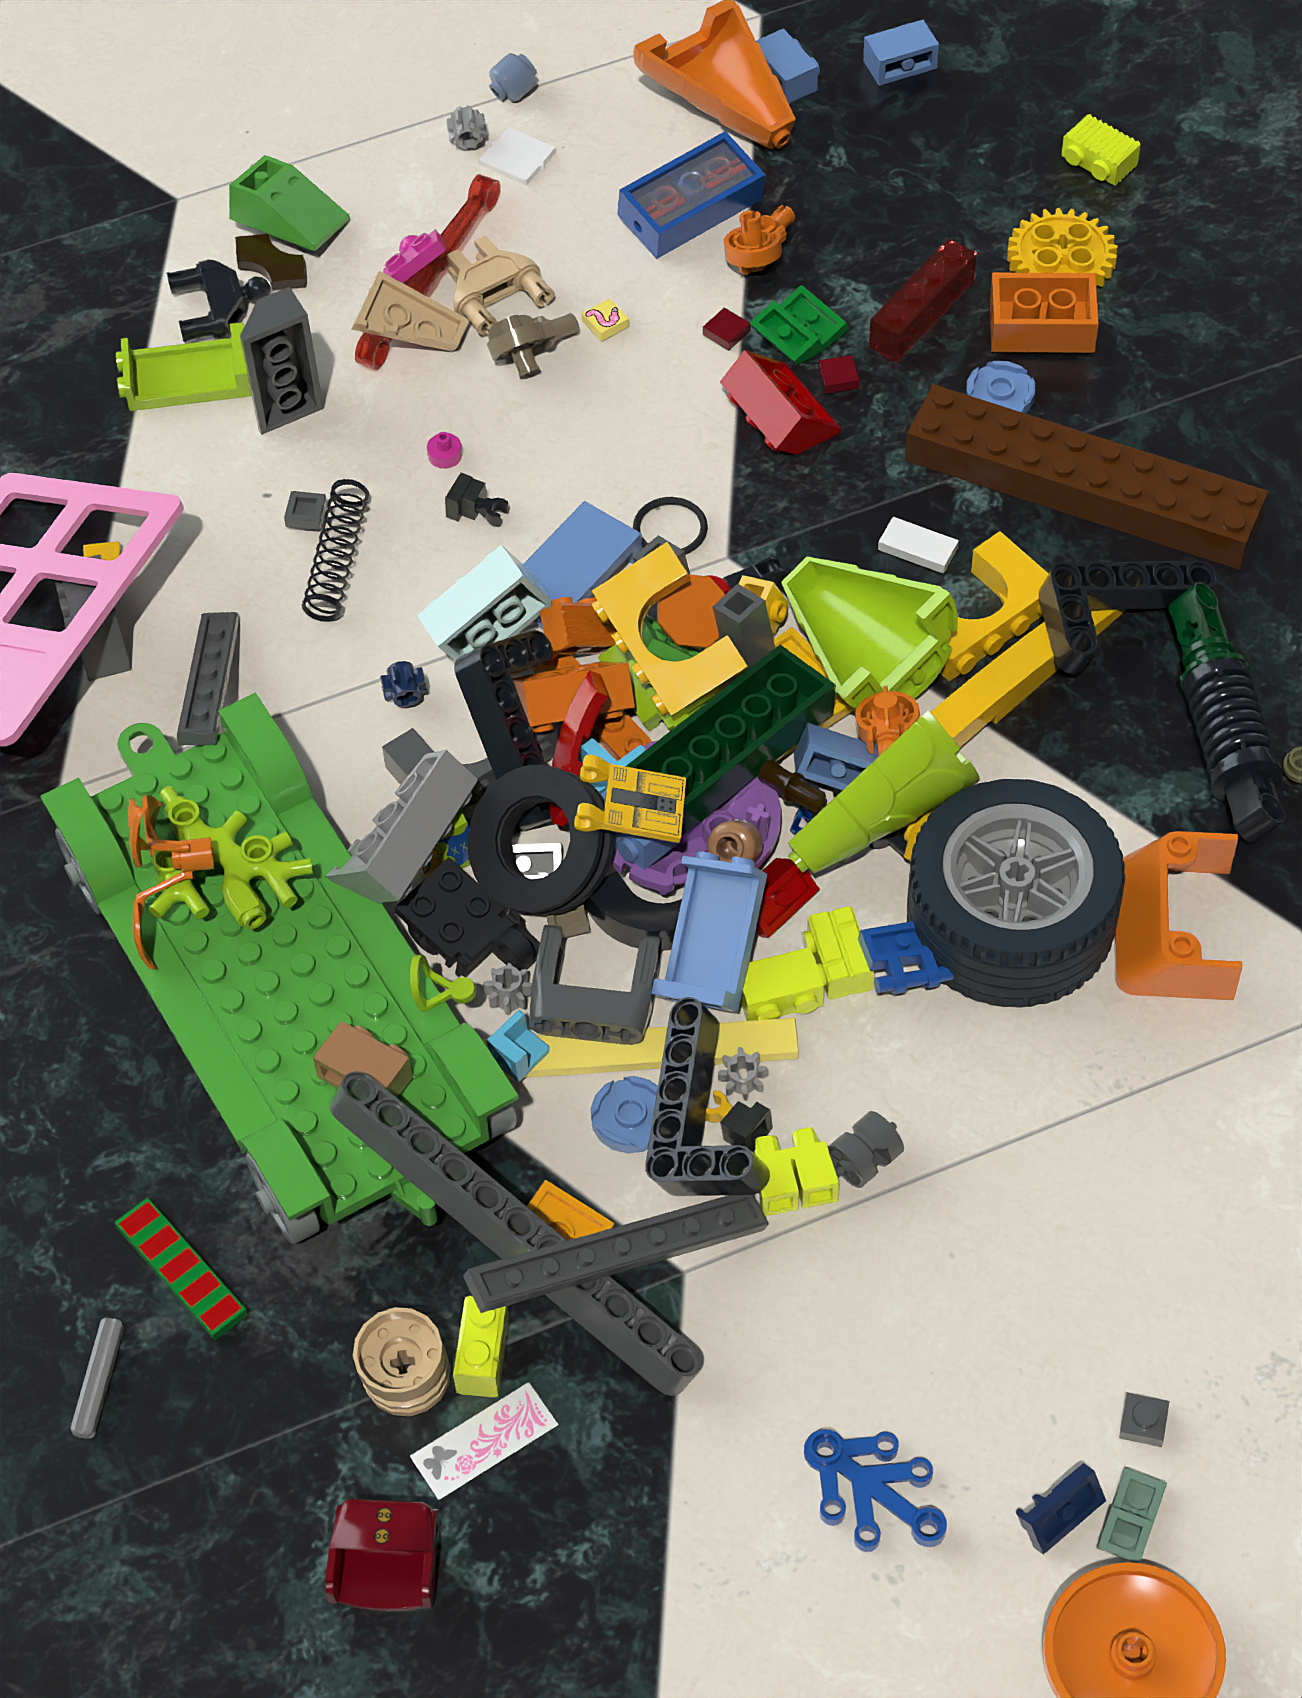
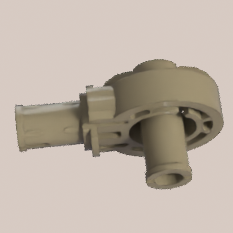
(520, 333)

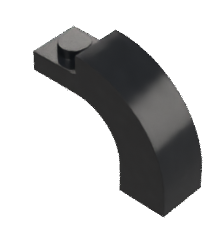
(630, 917)

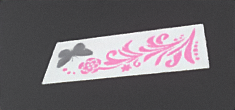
(483, 1440)

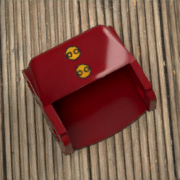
(383, 1555)

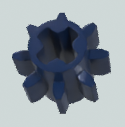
(403, 684)

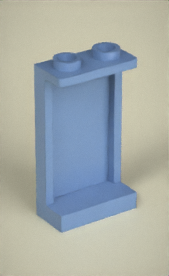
(583, 553)
(713, 932)

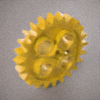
(1062, 246)

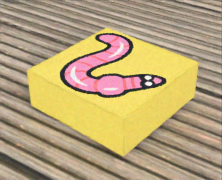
(605, 319)

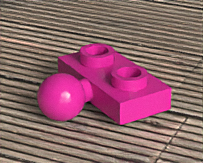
(414, 255)

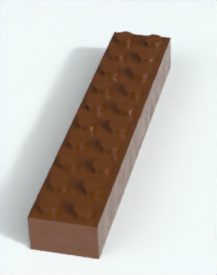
(1086, 476)

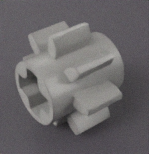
(507, 988)
(742, 1061)

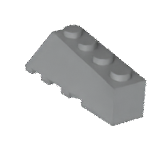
(407, 830)

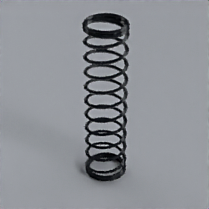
(343, 503)

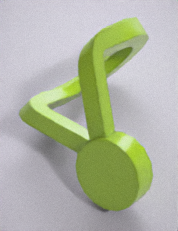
(460, 990)

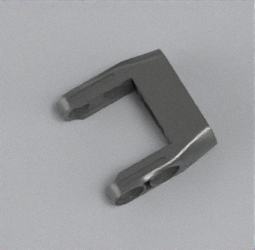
(587, 1011)

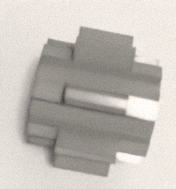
(466, 127)

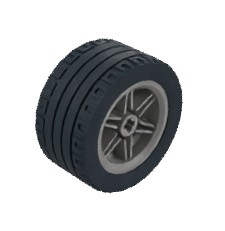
(1016, 891)

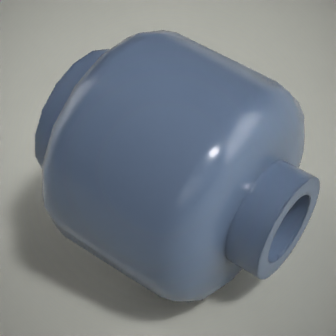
(512, 77)

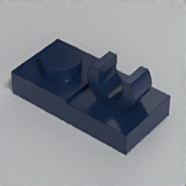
(1062, 1509)

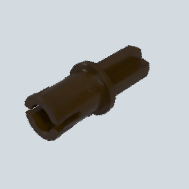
(792, 786)

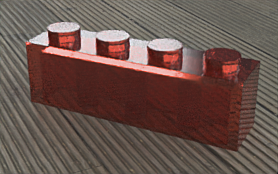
(922, 300)

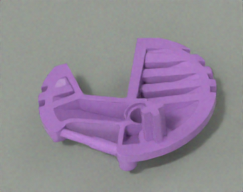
(753, 802)

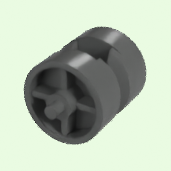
(870, 1145)

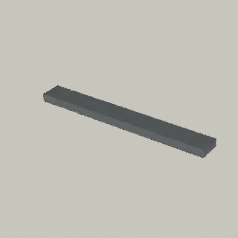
(613, 1251)

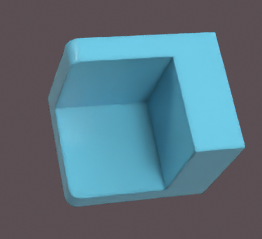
(516, 1047)

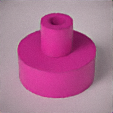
(444, 450)

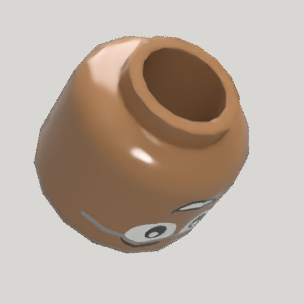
(737, 831)

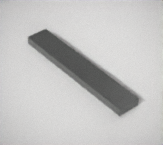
(208, 679)

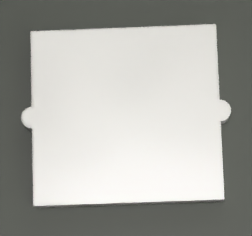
(517, 155)

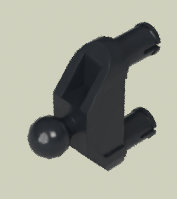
(223, 296)

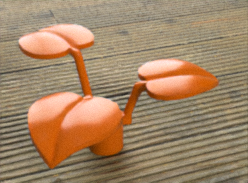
(186, 854)

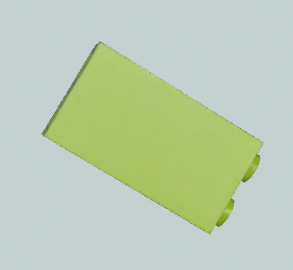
(183, 372)

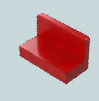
(783, 894)

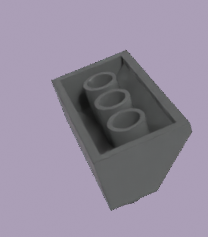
(280, 361)

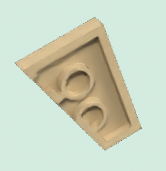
(408, 316)

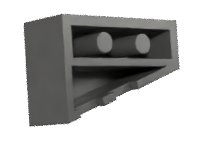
(106, 650)

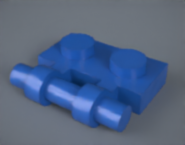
(896, 946)

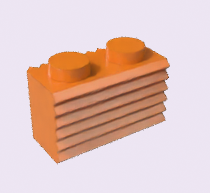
(576, 627)

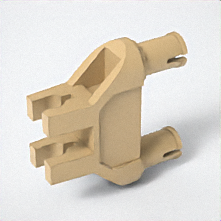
(491, 280)

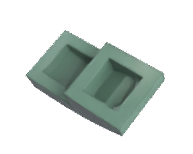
(1132, 1516)

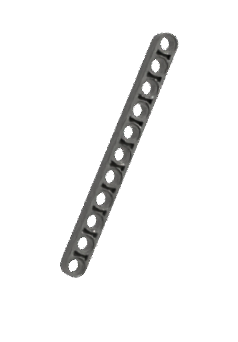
(497, 1218)

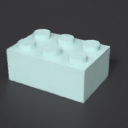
(485, 605)

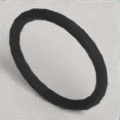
(680, 501)

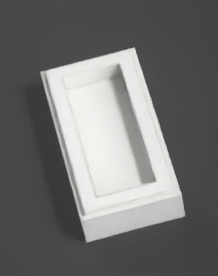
(918, 545)

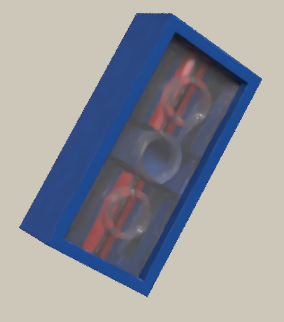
(690, 194)

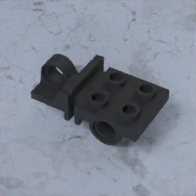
(463, 923)

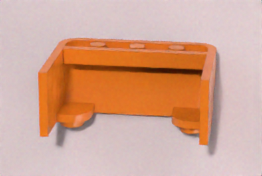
(1149, 955)

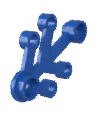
(870, 1483)

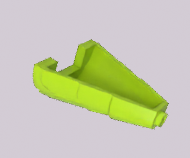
(872, 627)
(889, 794)

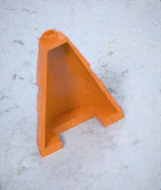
(722, 75)

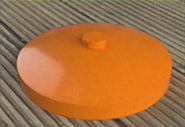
(1133, 1636)

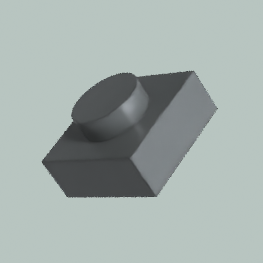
(305, 510)
(1144, 1419)

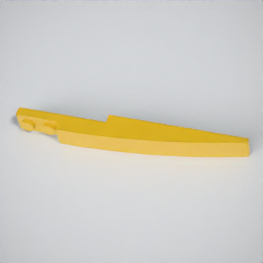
(1005, 682)

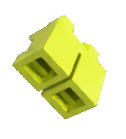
(809, 1163)

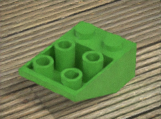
(284, 204)

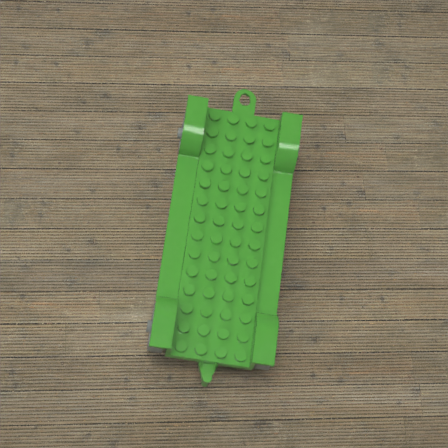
(268, 997)

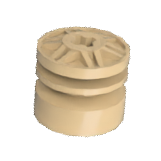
(399, 1339)

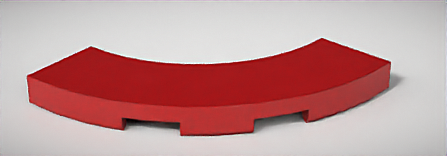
(576, 727)

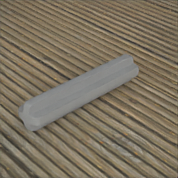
(97, 1378)

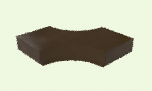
(261, 256)

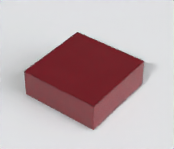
(726, 328)
(838, 374)

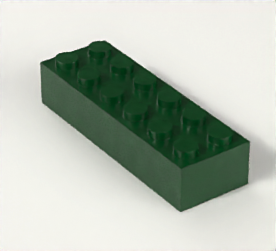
(740, 730)

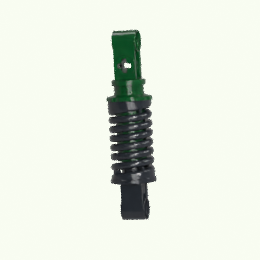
(1227, 715)

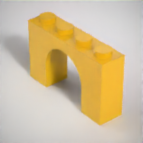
(1017, 583)
(626, 602)

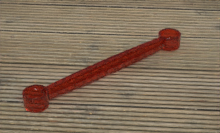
(482, 196)

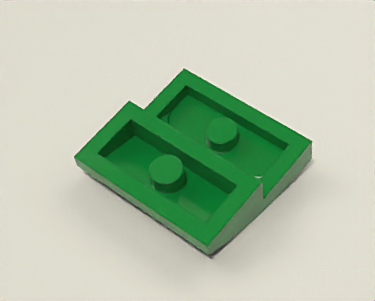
(799, 325)

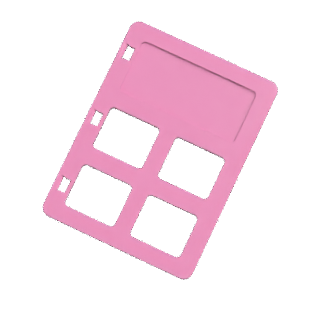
(37, 658)

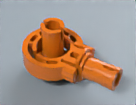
(758, 239)
(885, 718)

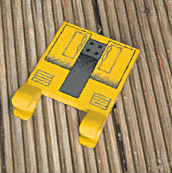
(635, 801)

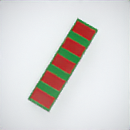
(181, 1269)

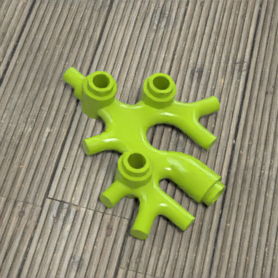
(240, 863)

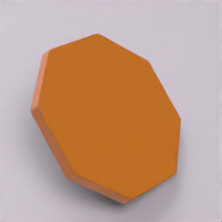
(688, 613)

